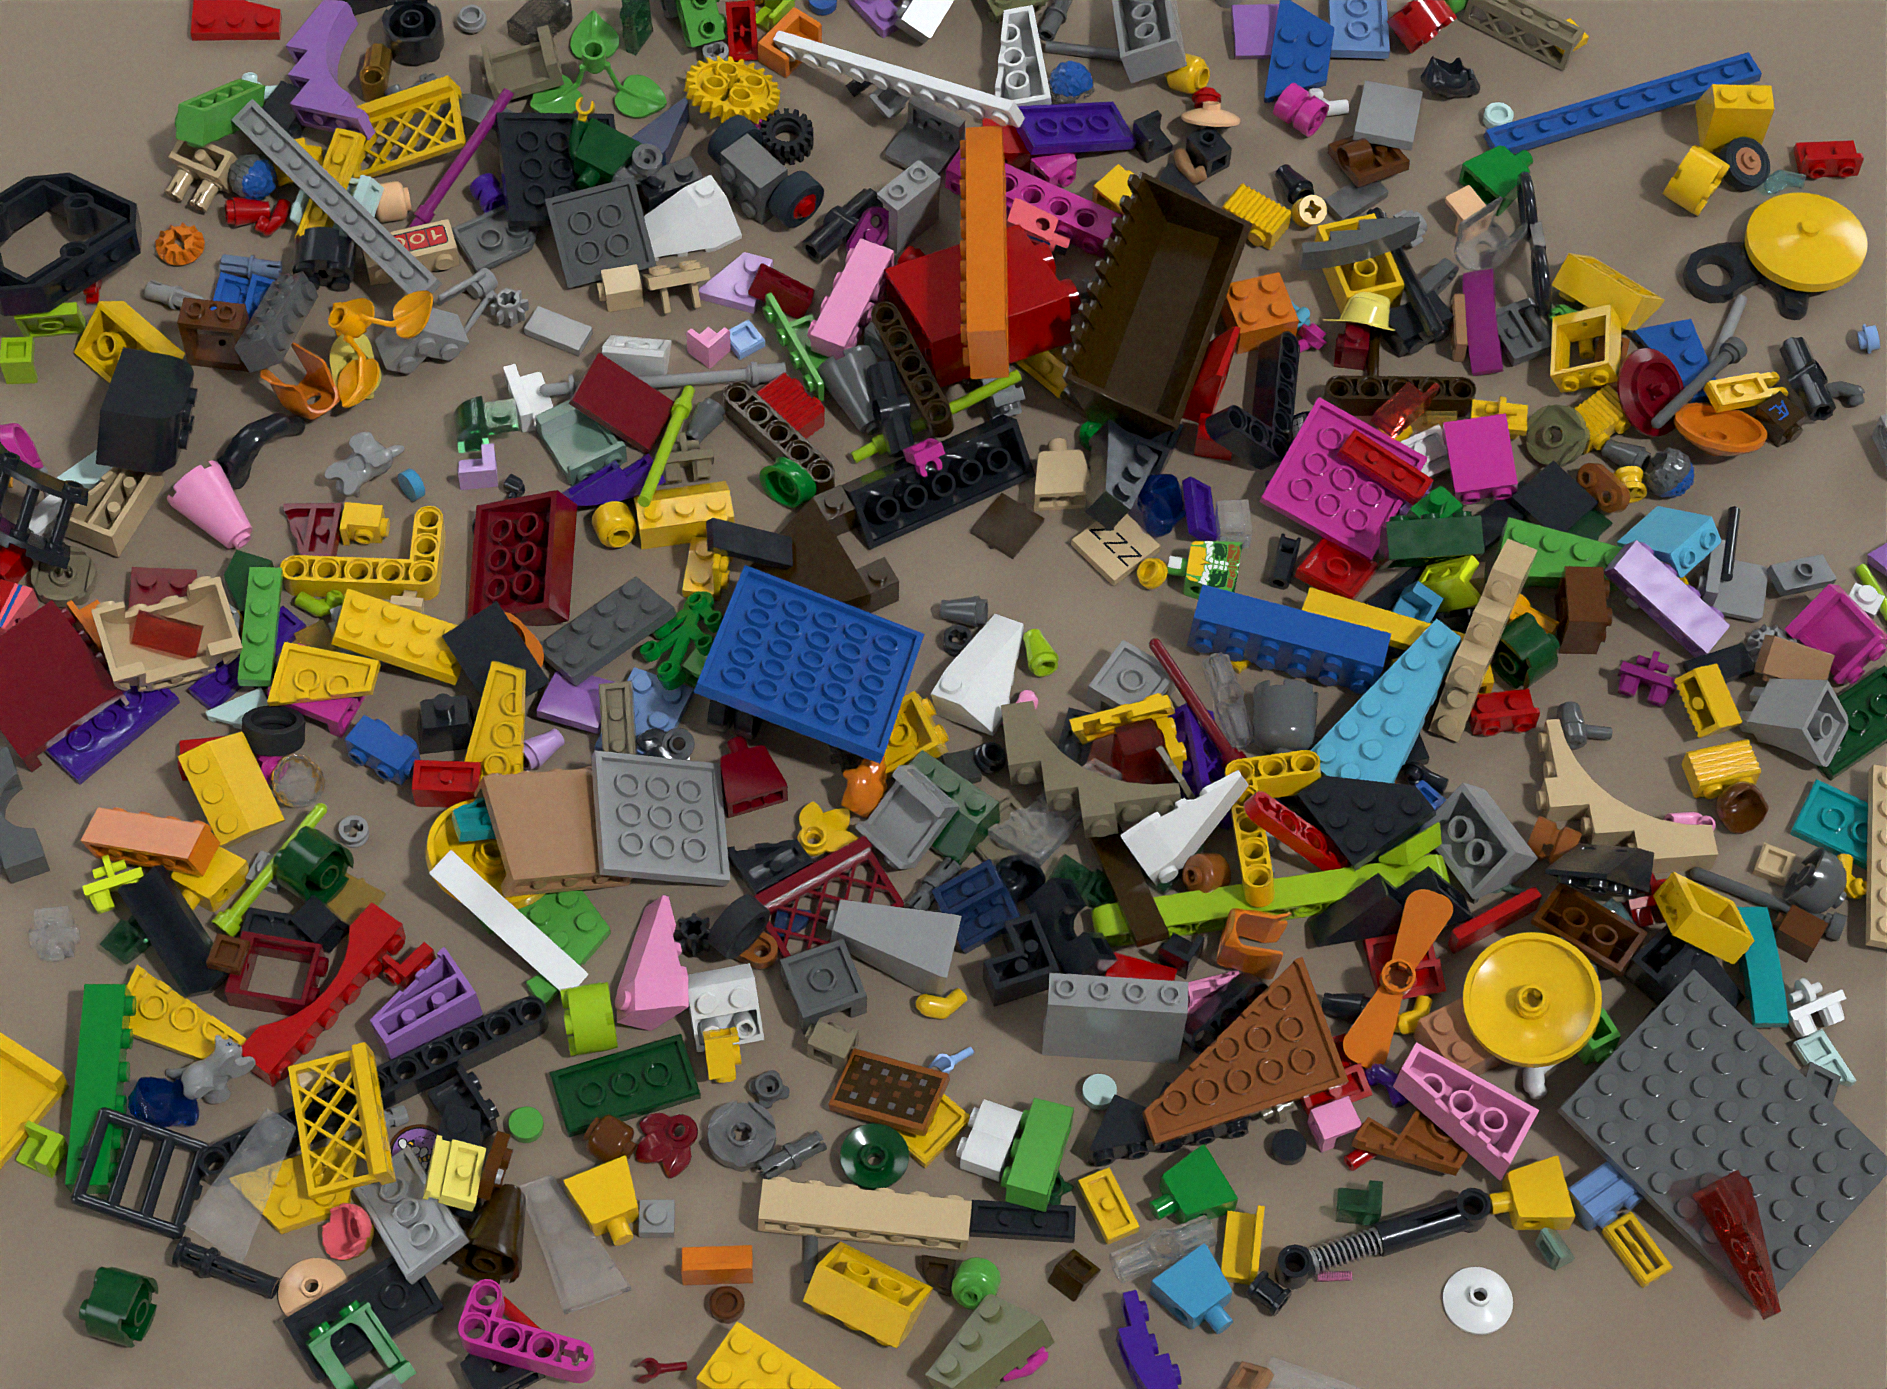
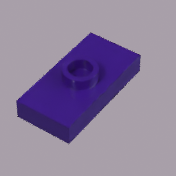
(1199, 509)

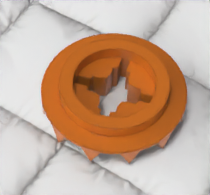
(172, 253)

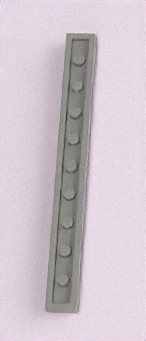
(334, 200)

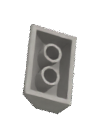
(1480, 842)

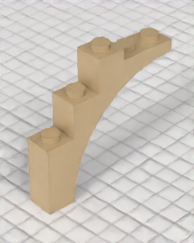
(1481, 639)
(1573, 795)

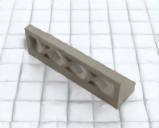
(1526, 19)

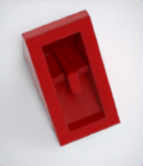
(742, 30)

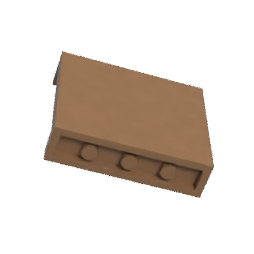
(546, 831)

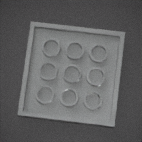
(660, 818)

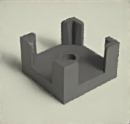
(823, 983)

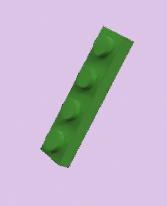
(260, 626)

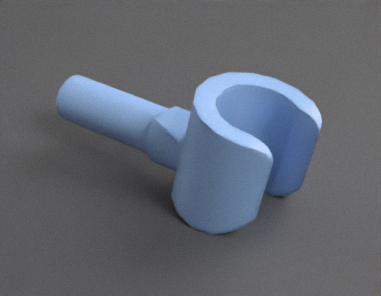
(946, 1063)

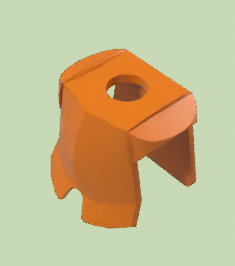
(315, 383)
(1256, 926)

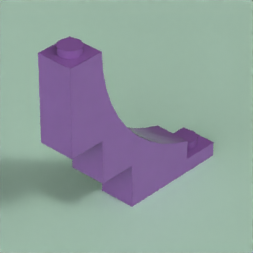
(317, 53)

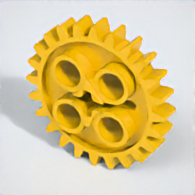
(714, 81)

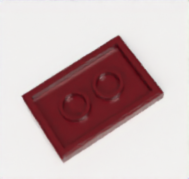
(622, 403)

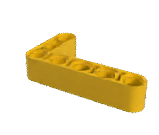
(376, 570)
(1279, 777)

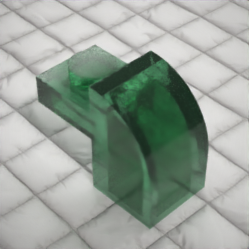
(478, 420)

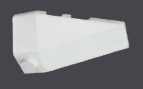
(692, 221)
(1168, 840)

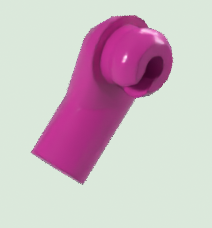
(1035, 1361)

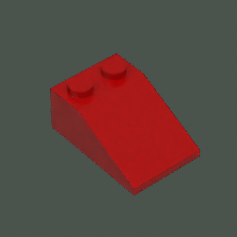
(1212, 375)

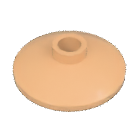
(1211, 115)
(293, 1285)

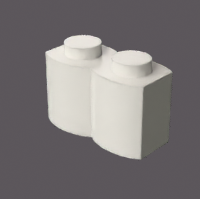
(990, 1140)

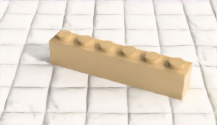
(864, 1214)

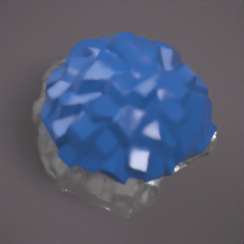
(1069, 82)

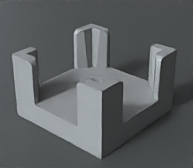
(1128, 678)

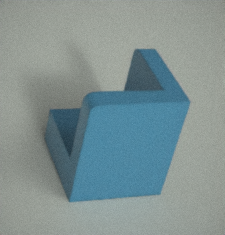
(1418, 602)

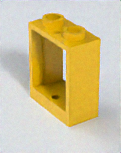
(1569, 329)
(1703, 918)

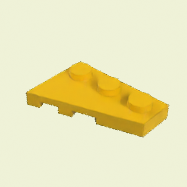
(1102, 724)

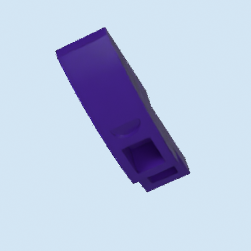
(1140, 1347)

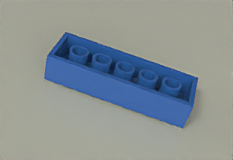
(1288, 639)

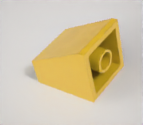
(1732, 113)

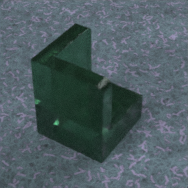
(1360, 1206)

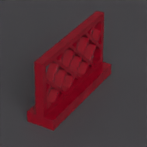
(818, 875)

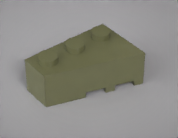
(989, 1346)

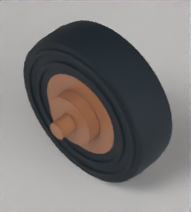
(1747, 163)

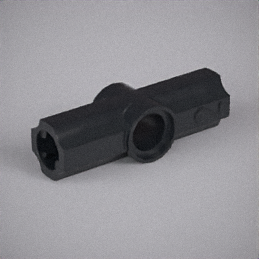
(839, 225)
(1807, 378)
(890, 407)

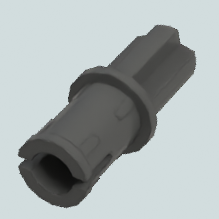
(1054, 17)

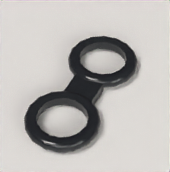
(1535, 237)

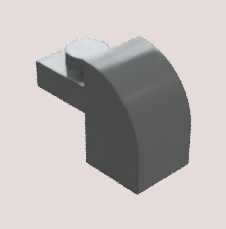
(1003, 402)

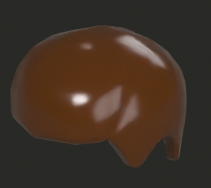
(1741, 807)

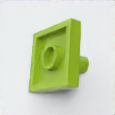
(61, 321)

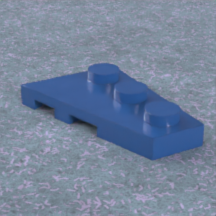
(1682, 346)

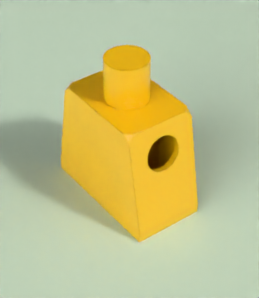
(221, 880)
(1535, 1197)
(606, 1199)

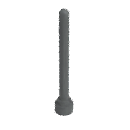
(1730, 353)
(1836, 920)

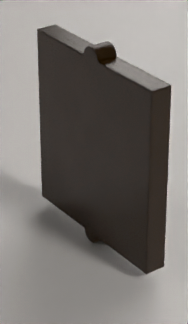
(1007, 525)

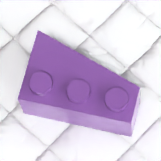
(427, 1009)

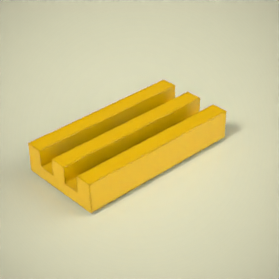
(1626, 1256)

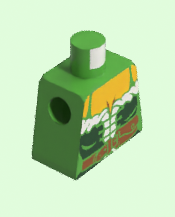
(1208, 564)

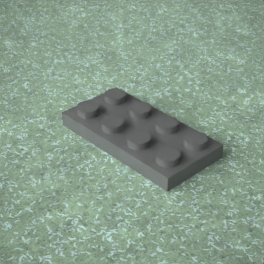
(606, 631)

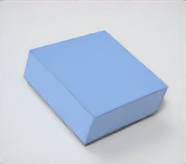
(745, 339)

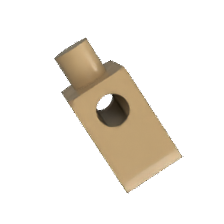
(1060, 478)

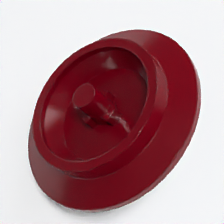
(1645, 387)

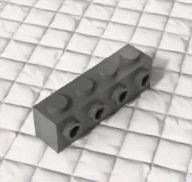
(276, 321)

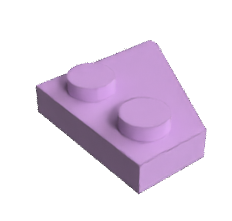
(733, 282)

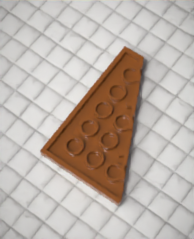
(1261, 1061)

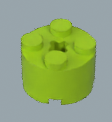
(589, 1018)

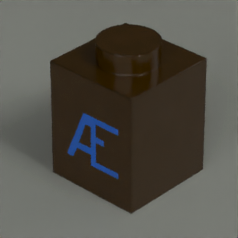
(1781, 419)

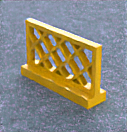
(405, 105)
(371, 1123)

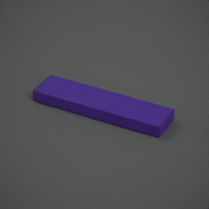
(223, 683)

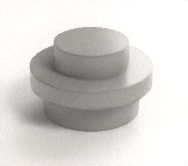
(471, 19)

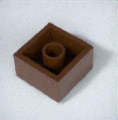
(1582, 610)

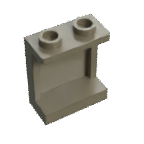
(522, 68)

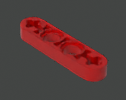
(1294, 832)

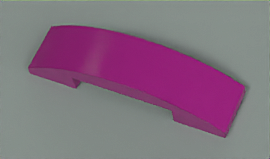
(1482, 322)

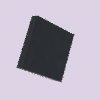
(1554, 499)

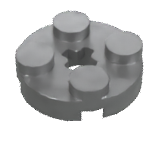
(742, 1116)

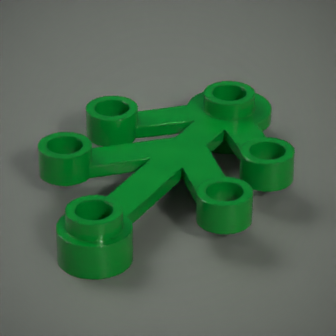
(696, 608)

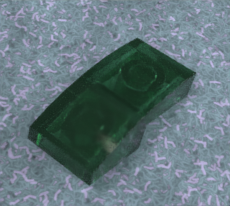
(1090, 884)
(126, 941)

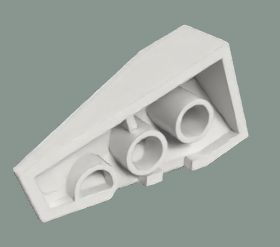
(981, 677)

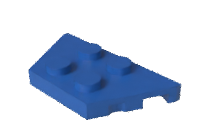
(1298, 51)

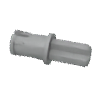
(168, 294)

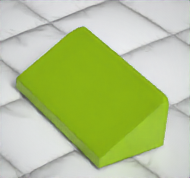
(1414, 847)

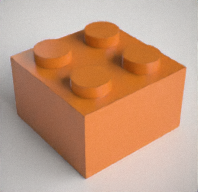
(1260, 309)

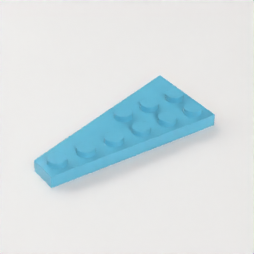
(1385, 722)

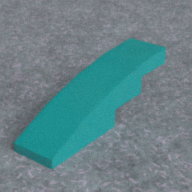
(1763, 971)

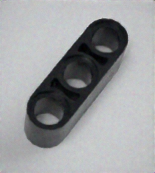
(1209, 1014)

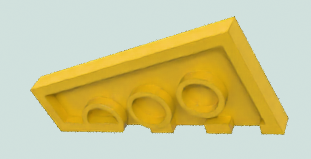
(172, 1020)

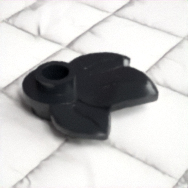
(660, 743)

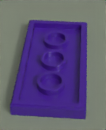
(1074, 128)
(110, 732)

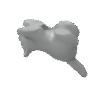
(366, 461)
(210, 1076)

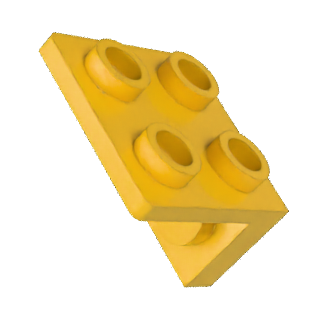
(706, 569)

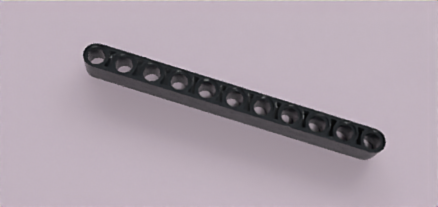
(417, 1061)

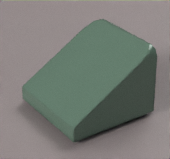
(1553, 1248)

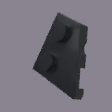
(768, 863)

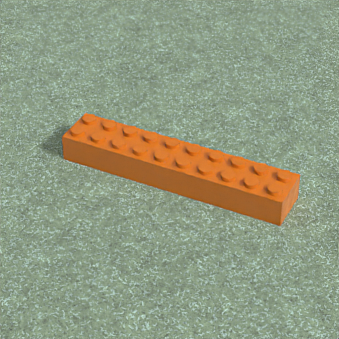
(984, 253)

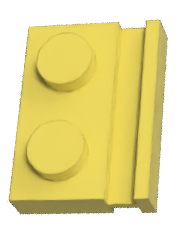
(454, 1173)

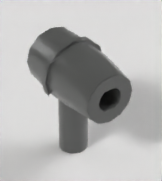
(1575, 728)

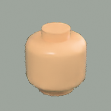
(393, 202)

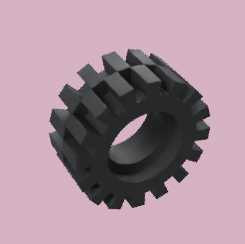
(787, 123)

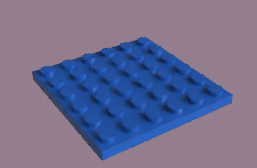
(810, 664)

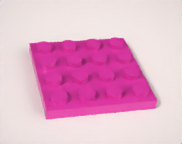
(1328, 492)

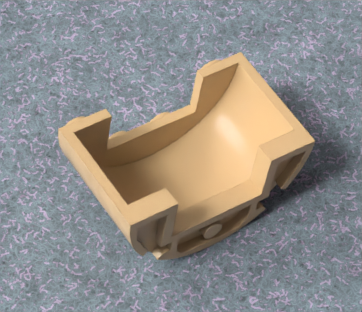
(156, 669)

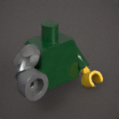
(606, 154)

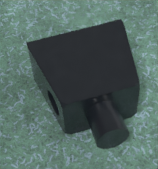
(445, 723)

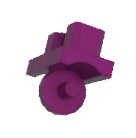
(1660, 684)

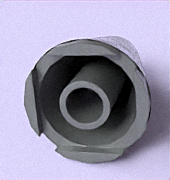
(850, 385)

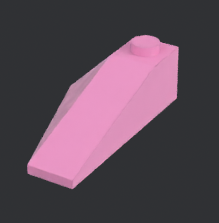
(653, 981)

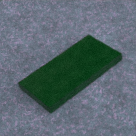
(1867, 722)
(625, 1084)

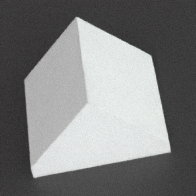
(638, 354)

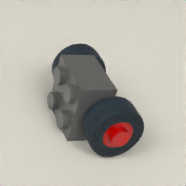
(759, 179)

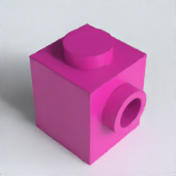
(1055, 168)

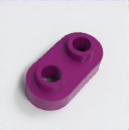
(866, 231)

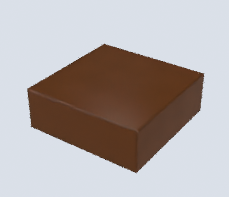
(228, 954)

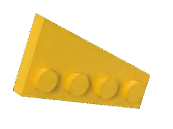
(500, 722)

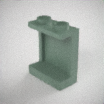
(578, 442)

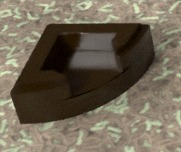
(939, 1273)

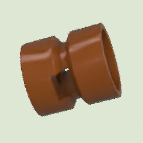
(1550, 842)

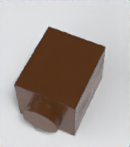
(1798, 932)

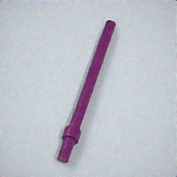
(424, 213)

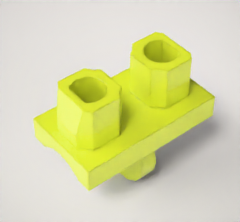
(100, 890)

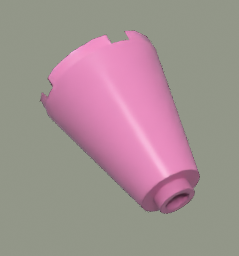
(212, 505)

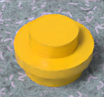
(1152, 573)

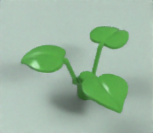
(594, 43)

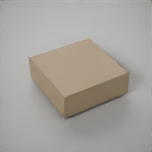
(1773, 864)

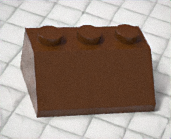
(1590, 928)

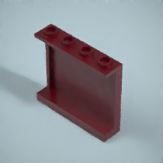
(49, 682)

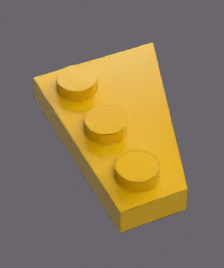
(320, 675)

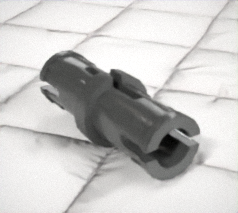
(924, 896)
(791, 1156)

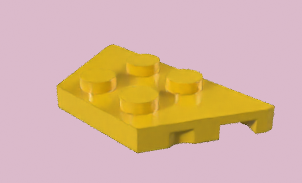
(289, 1202)

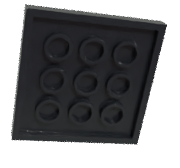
(536, 162)

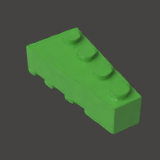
(1556, 551)

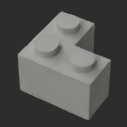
(439, 339)

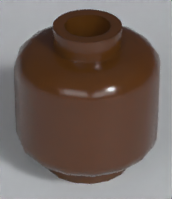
(609, 1139)

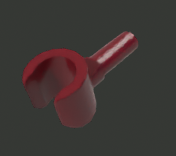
(655, 1368)

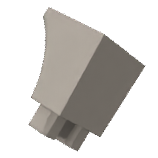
(1798, 718)

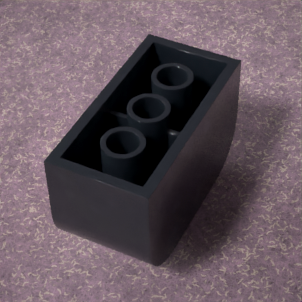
(146, 412)

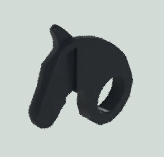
(1743, 274)

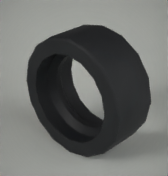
(274, 730)
(739, 926)

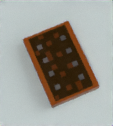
(889, 1092)

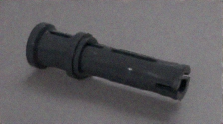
(211, 1258)

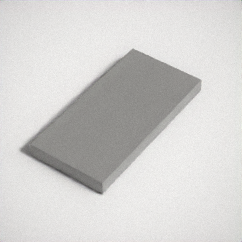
(414, 1229)

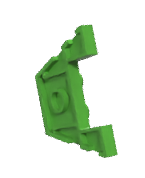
(571, 924)

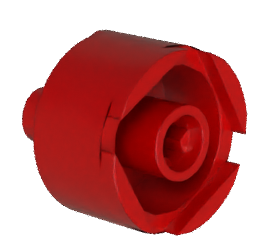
(1420, 21)

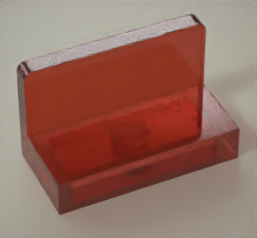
(1403, 409)

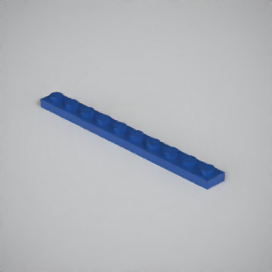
(1622, 104)

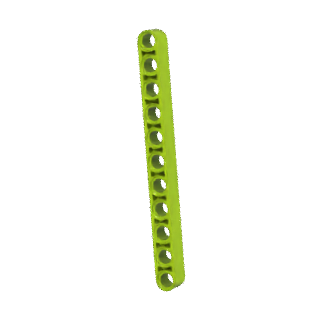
(1300, 894)

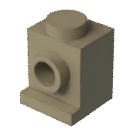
(831, 1044)

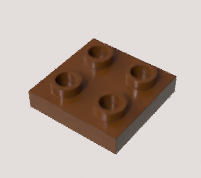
(1367, 161)

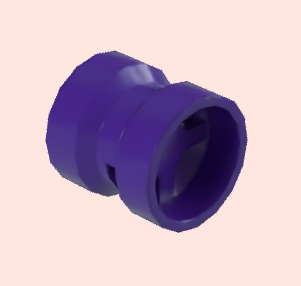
(487, 191)

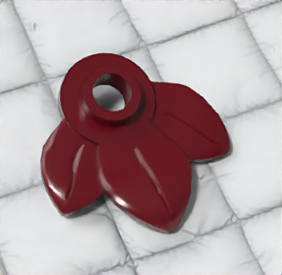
(663, 1145)

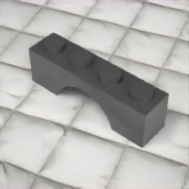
(19, 847)

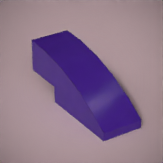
(612, 483)

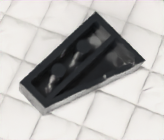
(1117, 473)

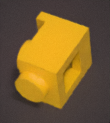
(363, 523)
(722, 1054)

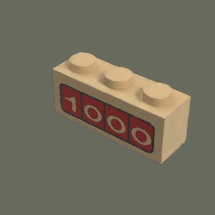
(429, 243)

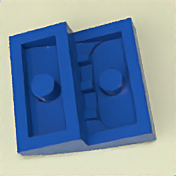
(242, 291)

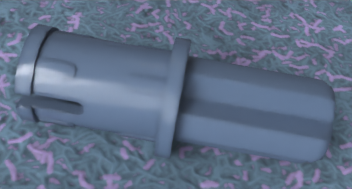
(249, 266)

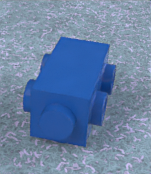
(382, 750)

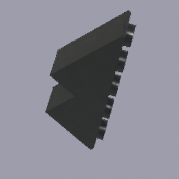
(1377, 909)
(1126, 1134)

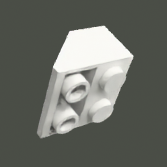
(725, 1000)

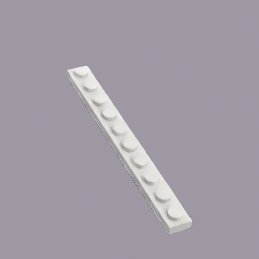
(900, 79)

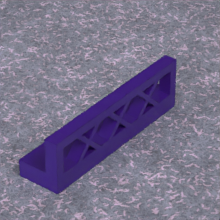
(1198, 764)

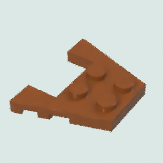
(1418, 1144)

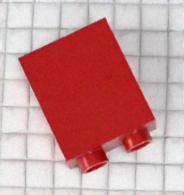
(930, 304)

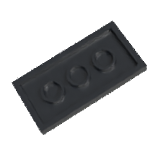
(391, 1298)

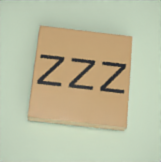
(1116, 551)

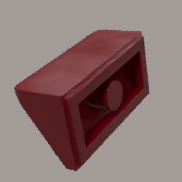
(790, 294)

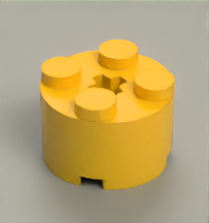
(1696, 179)

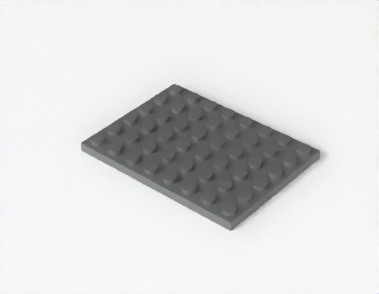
(1710, 1097)

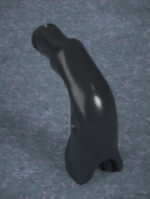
(250, 439)

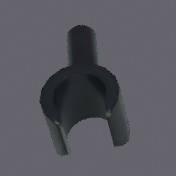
(514, 486)

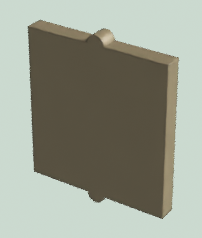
(1175, 773)

